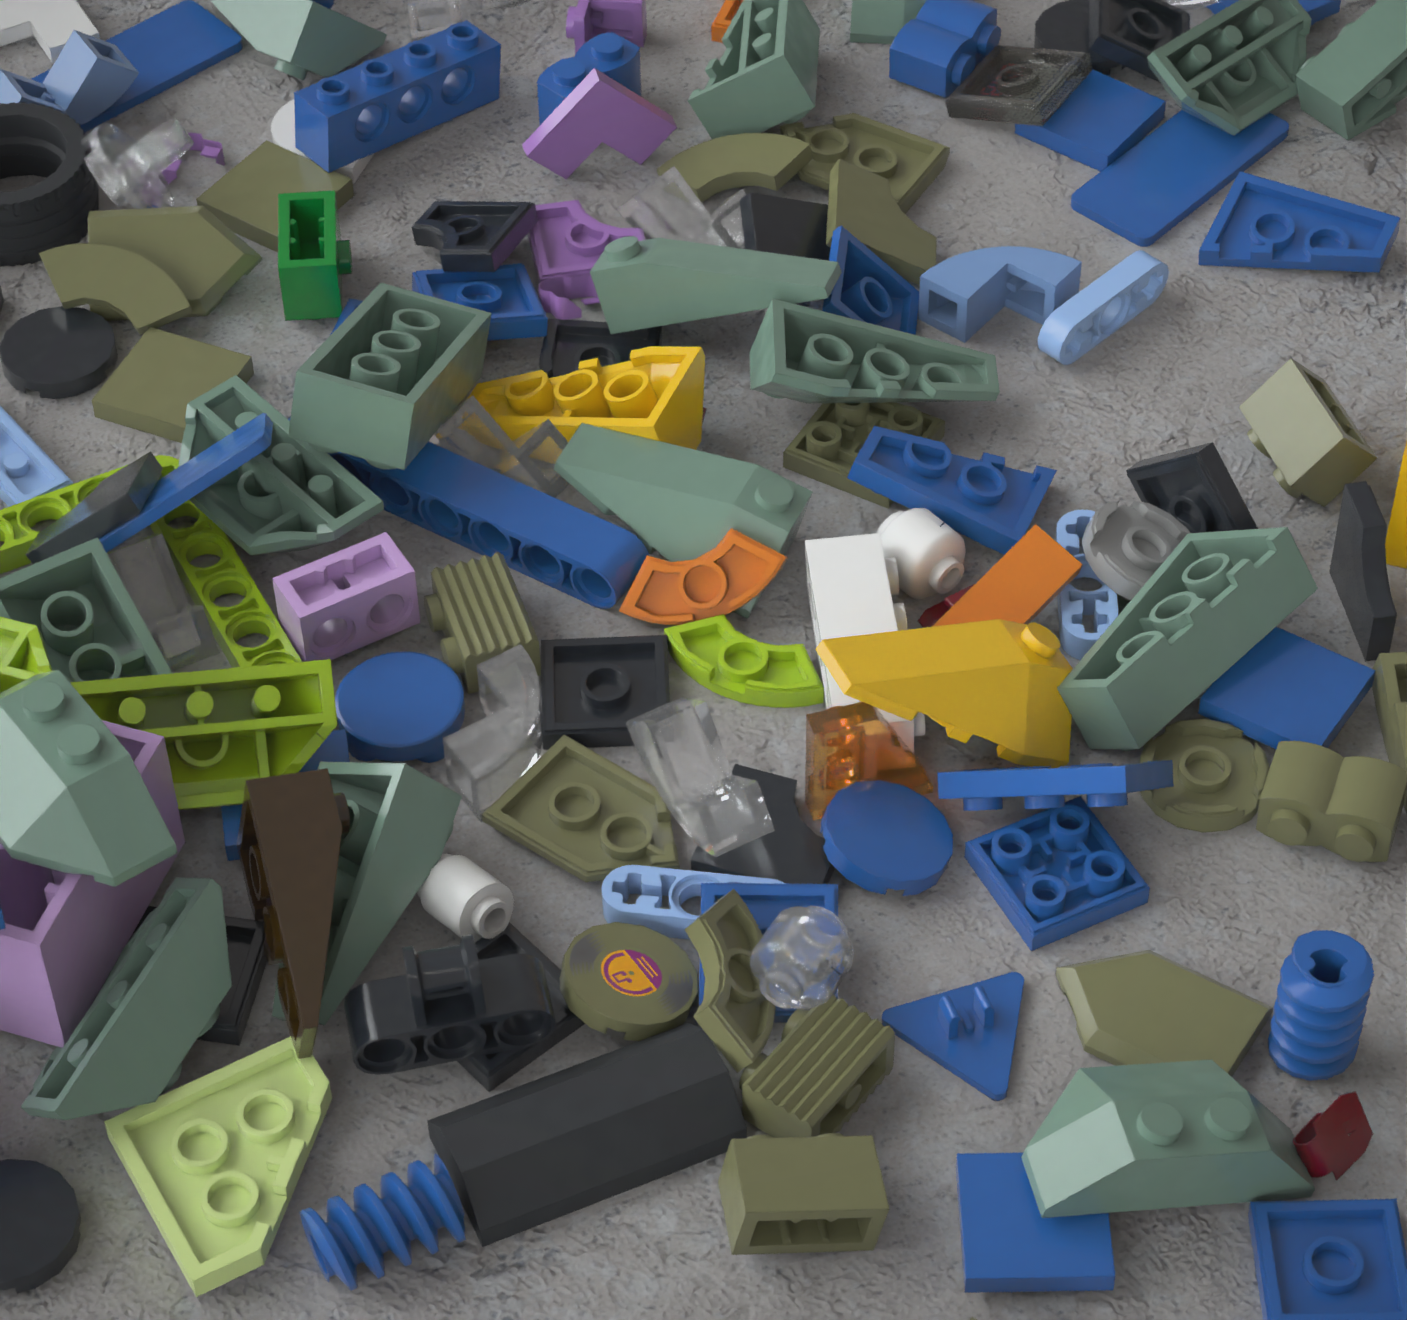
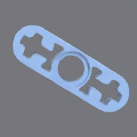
(1103, 307)
(1076, 603)
(652, 885)

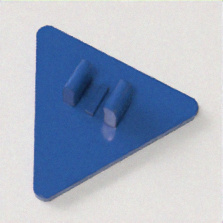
(966, 1030)

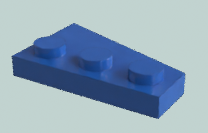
(1295, 229)
(967, 494)
(1046, 786)

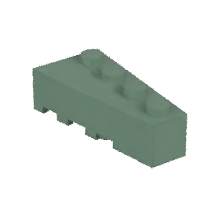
(1184, 632)

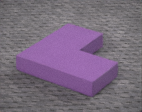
(595, 114)

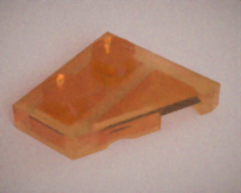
(855, 746)

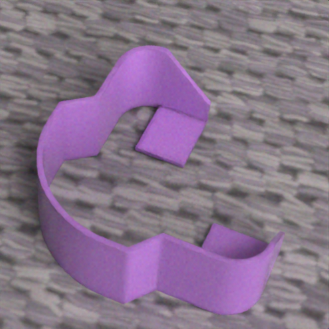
(208, 148)
(556, 291)

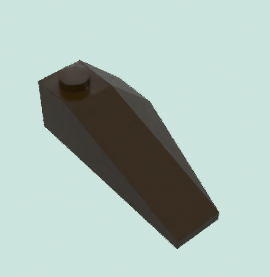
(290, 870)

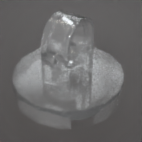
(133, 169)

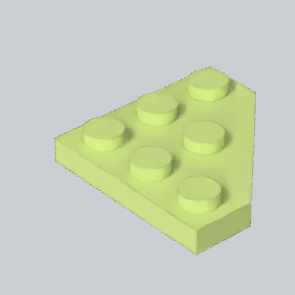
(224, 1158)

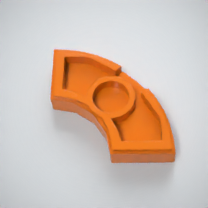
(703, 586)

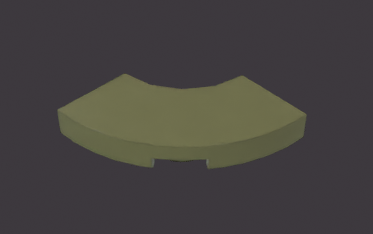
(740, 161)
(115, 280)
(732, 1005)

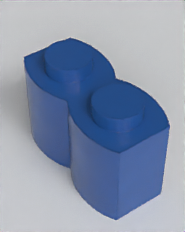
(943, 44)
(606, 53)

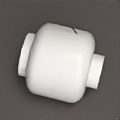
(923, 552)

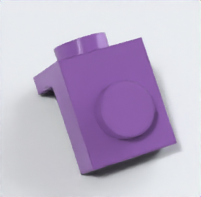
(597, 17)

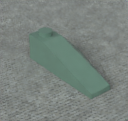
(301, 34)
(689, 281)
(845, 360)
(680, 495)
(83, 615)
(392, 845)

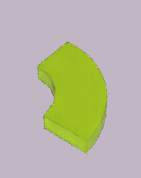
(744, 667)

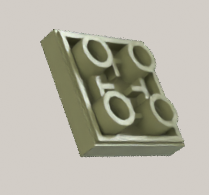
(837, 433)

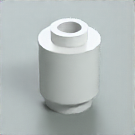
(466, 898)

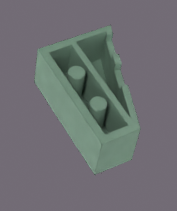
(764, 72)
(1359, 72)

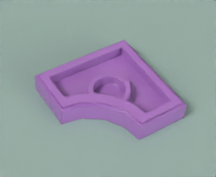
(570, 240)

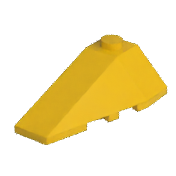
(647, 397)
(968, 677)

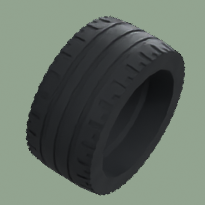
(57, 209)

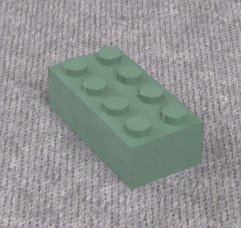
(389, 376)

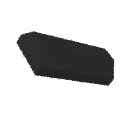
(589, 1132)

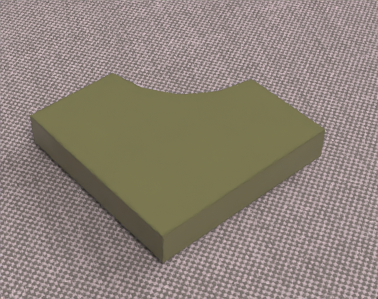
(870, 213)

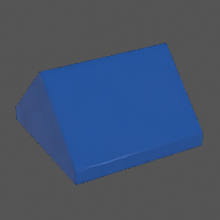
(869, 287)

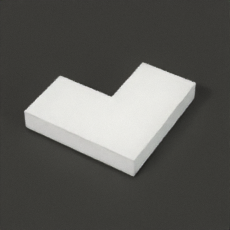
(46, 20)

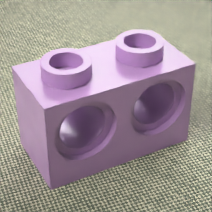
(347, 599)

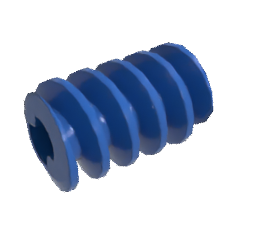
(1320, 1005)
(384, 1223)

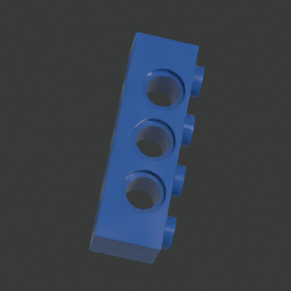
(397, 95)

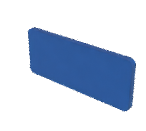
(167, 52)
(1172, 175)
(196, 476)

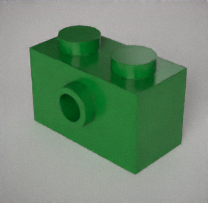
(311, 255)

